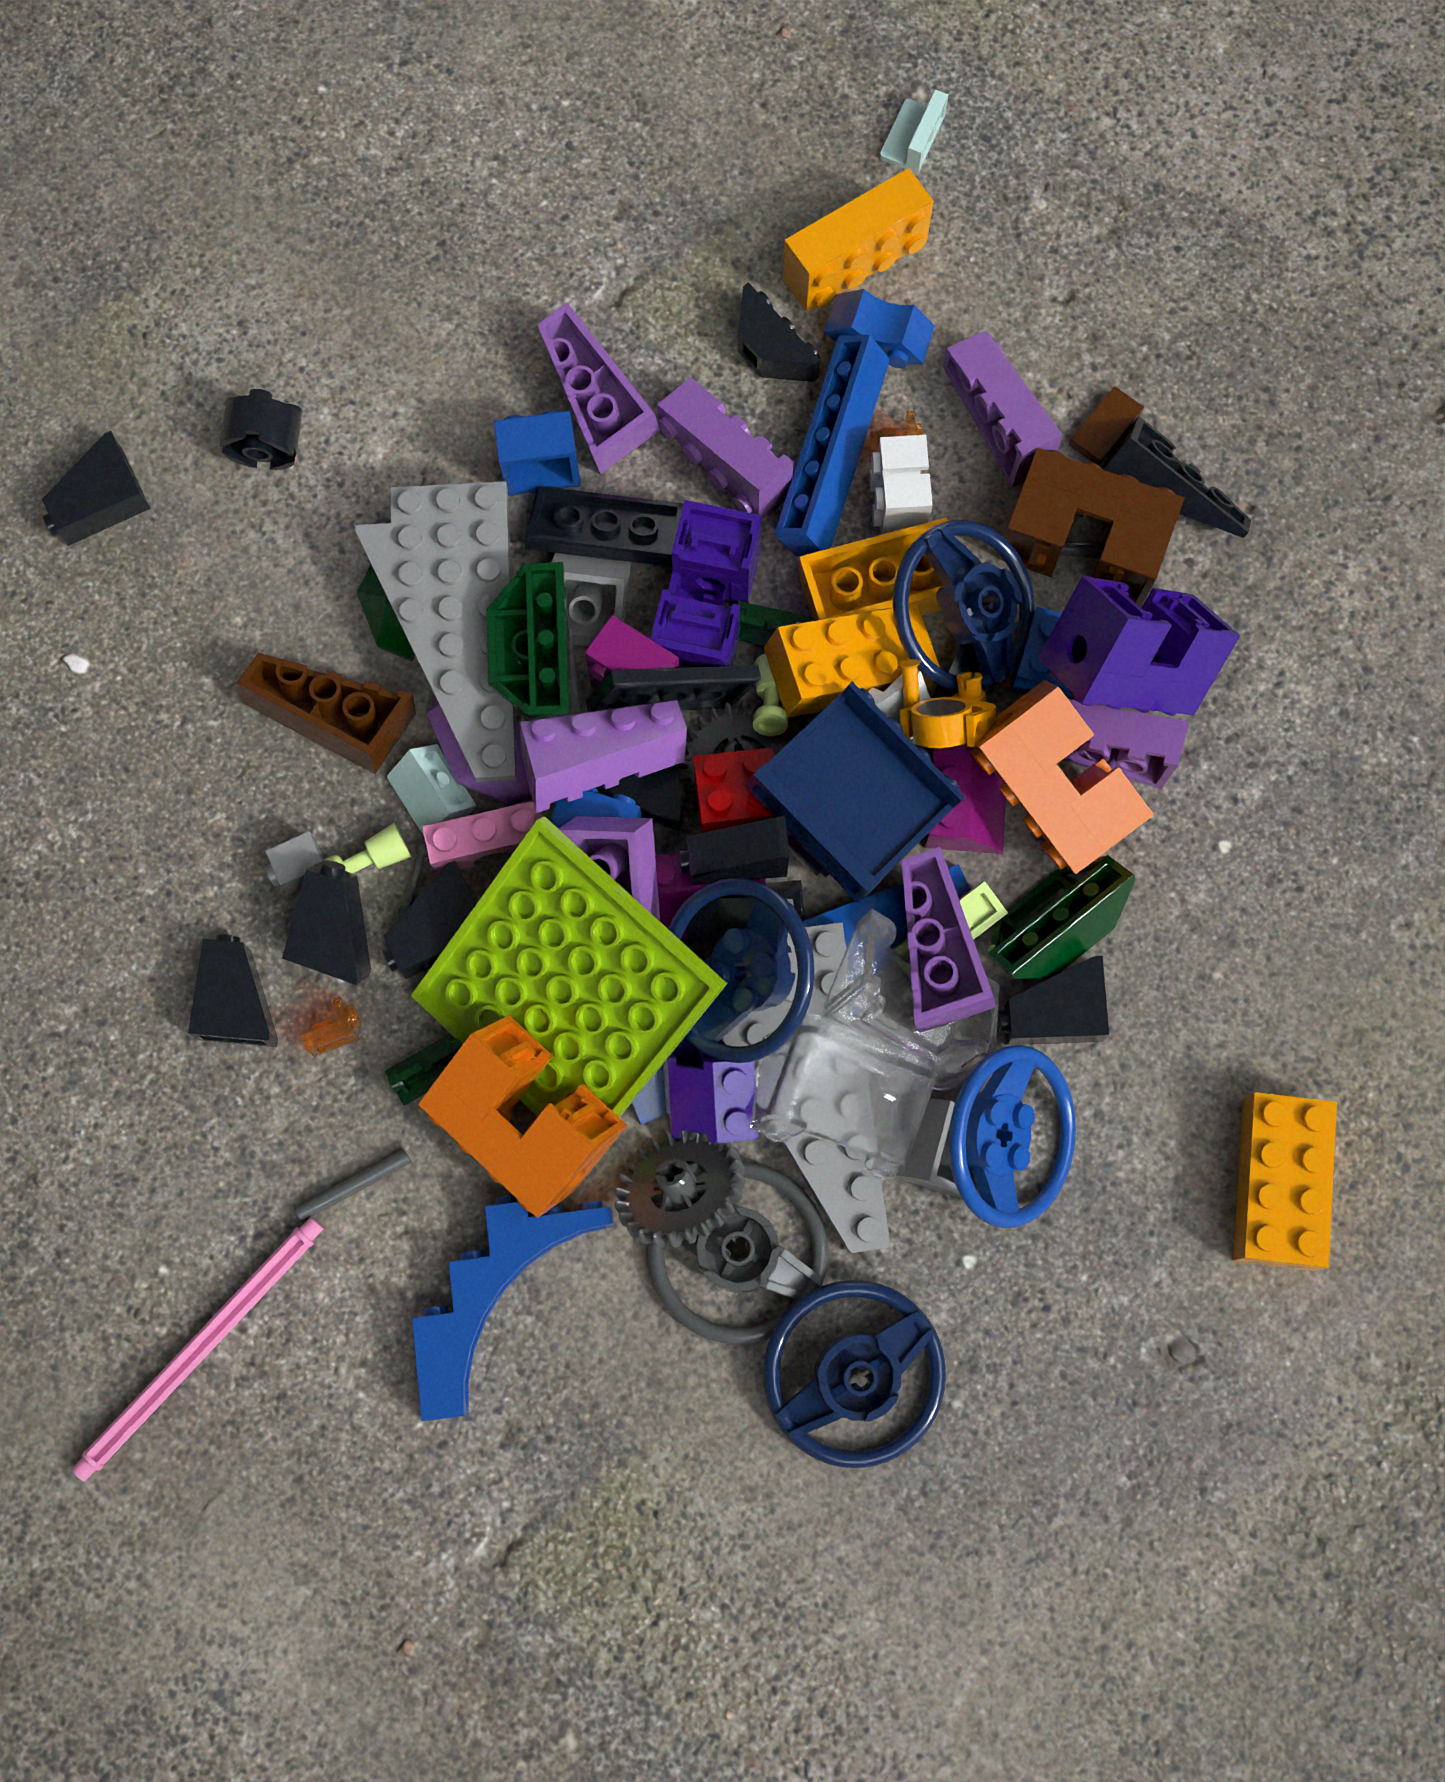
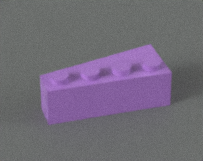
(601, 396)
(725, 449)
(598, 749)
(943, 957)

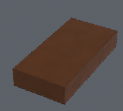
(1106, 425)

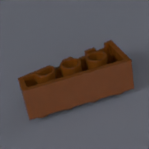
(332, 711)

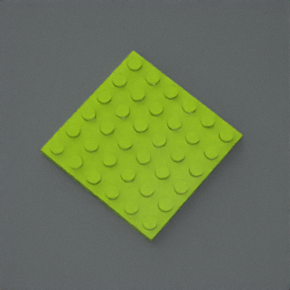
(574, 969)

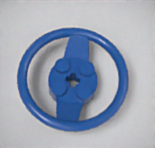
(994, 1135)

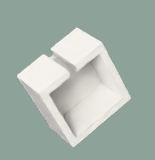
(899, 488)

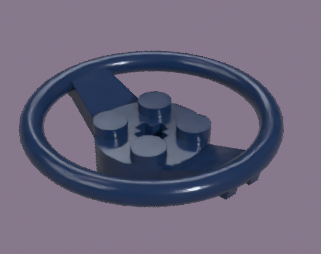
(974, 602)
(755, 950)
(829, 1392)

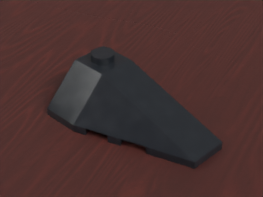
(1151, 460)

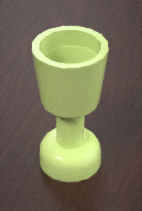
(770, 718)
(381, 849)

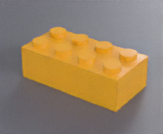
(857, 240)
(863, 575)
(822, 657)
(1285, 1181)

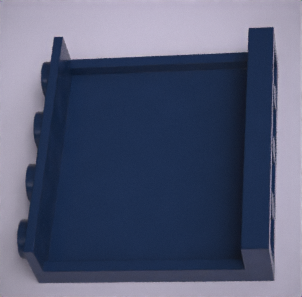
(855, 791)

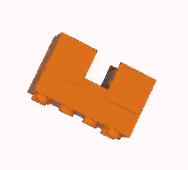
(1073, 817)
(475, 1104)

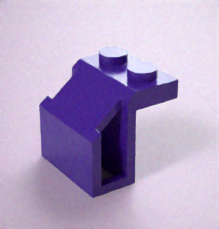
(709, 1097)

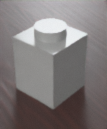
(291, 860)

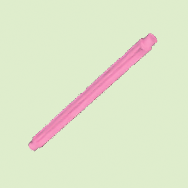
(196, 1350)

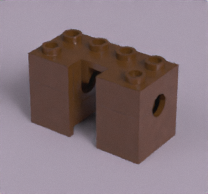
(1136, 513)

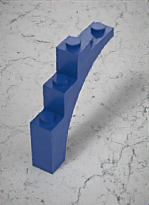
(448, 1340)

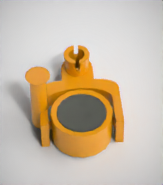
(945, 720)

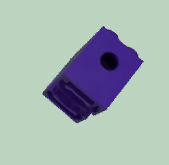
(711, 564)
(1135, 655)

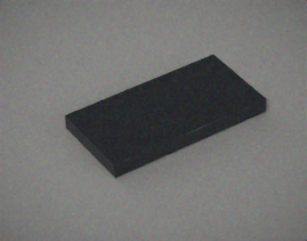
(603, 526)
(692, 687)

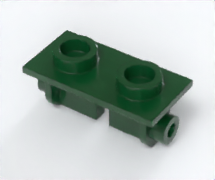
(760, 622)
(419, 1072)

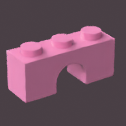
(478, 835)

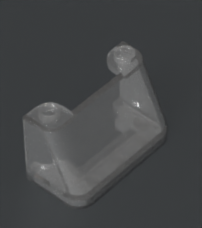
(876, 997)
(845, 1092)

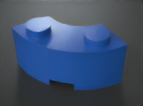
(898, 329)

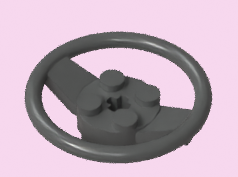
(765, 1267)

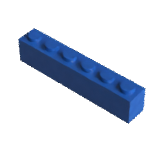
(832, 445)

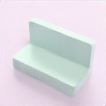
(914, 132)
(429, 787)

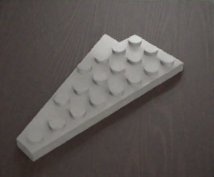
(441, 572)
(833, 1172)

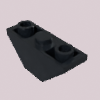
(772, 341)

